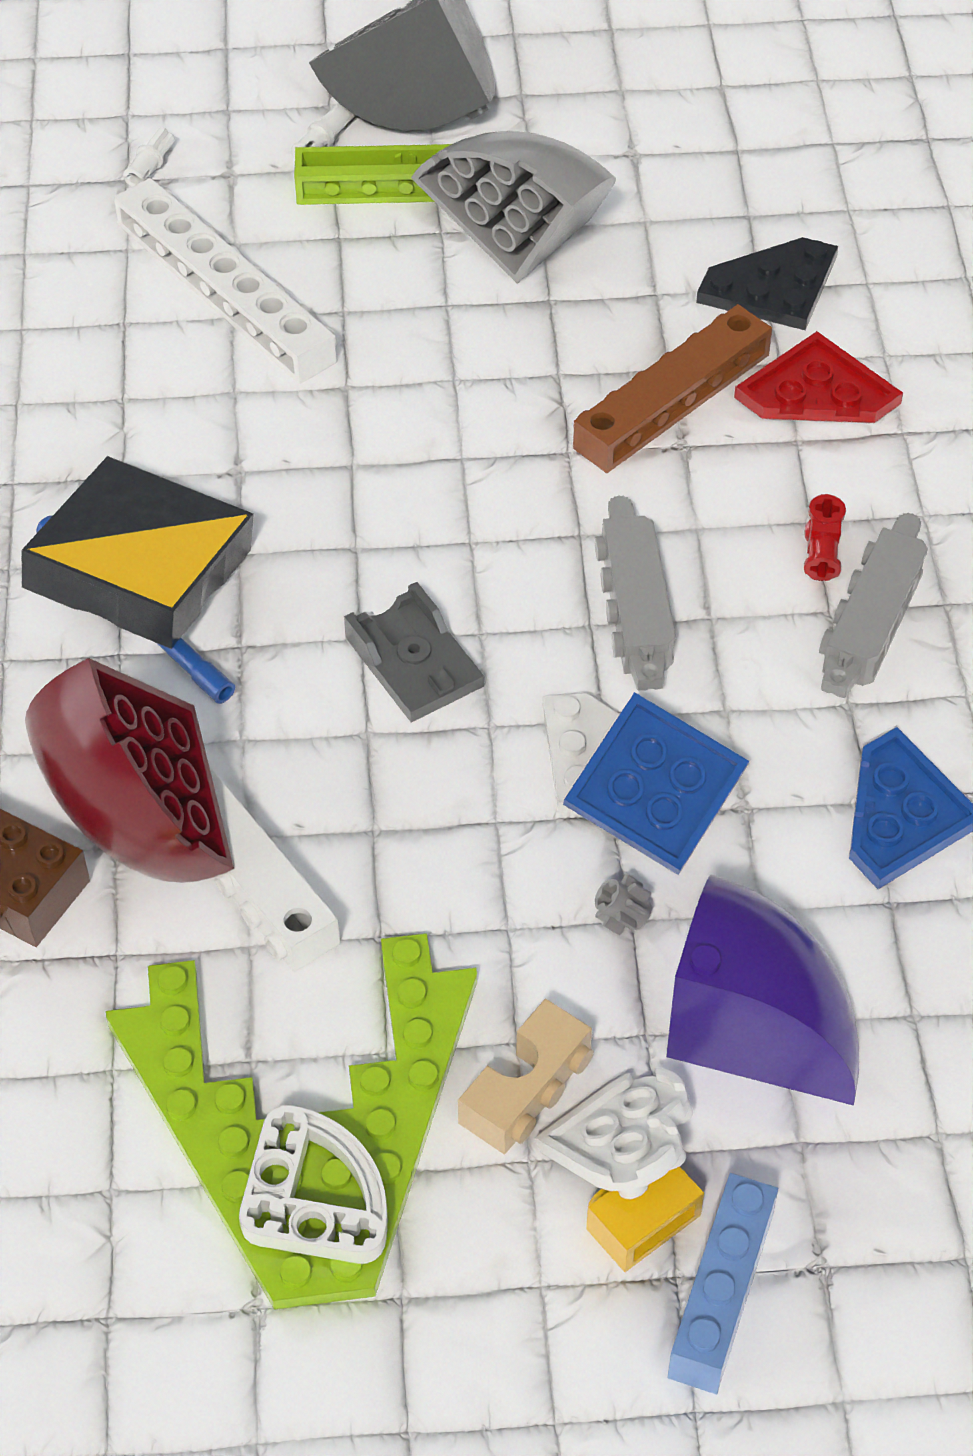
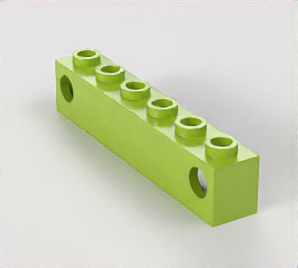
(360, 174)

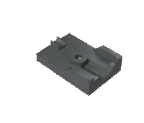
(418, 680)

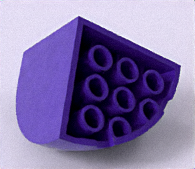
(762, 998)

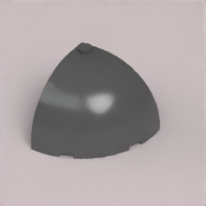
(411, 67)

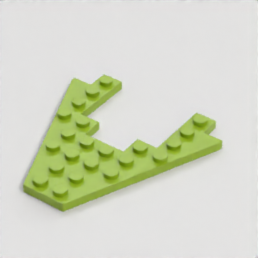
(220, 1128)

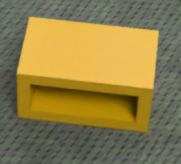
(640, 1225)

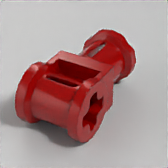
(823, 537)

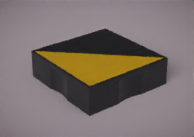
(137, 551)

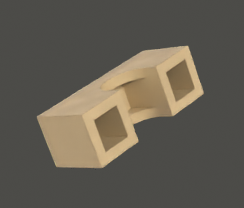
(505, 1107)

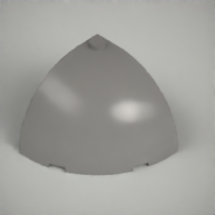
(516, 193)

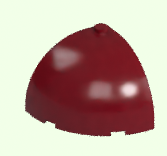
(130, 771)

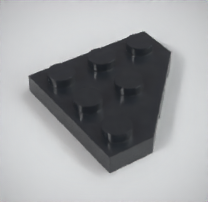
(774, 283)

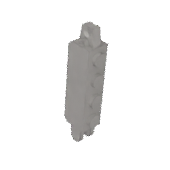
(637, 594)
(875, 607)

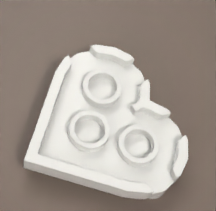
(623, 1133)

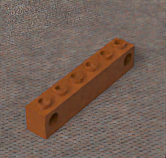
(671, 388)

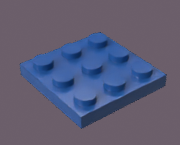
(656, 783)

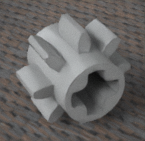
(623, 904)

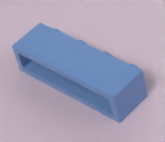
(722, 1284)

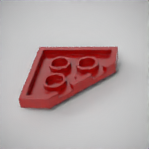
(818, 384)

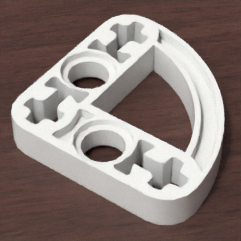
(280, 1198)

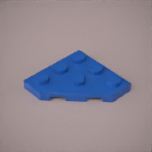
(903, 810)

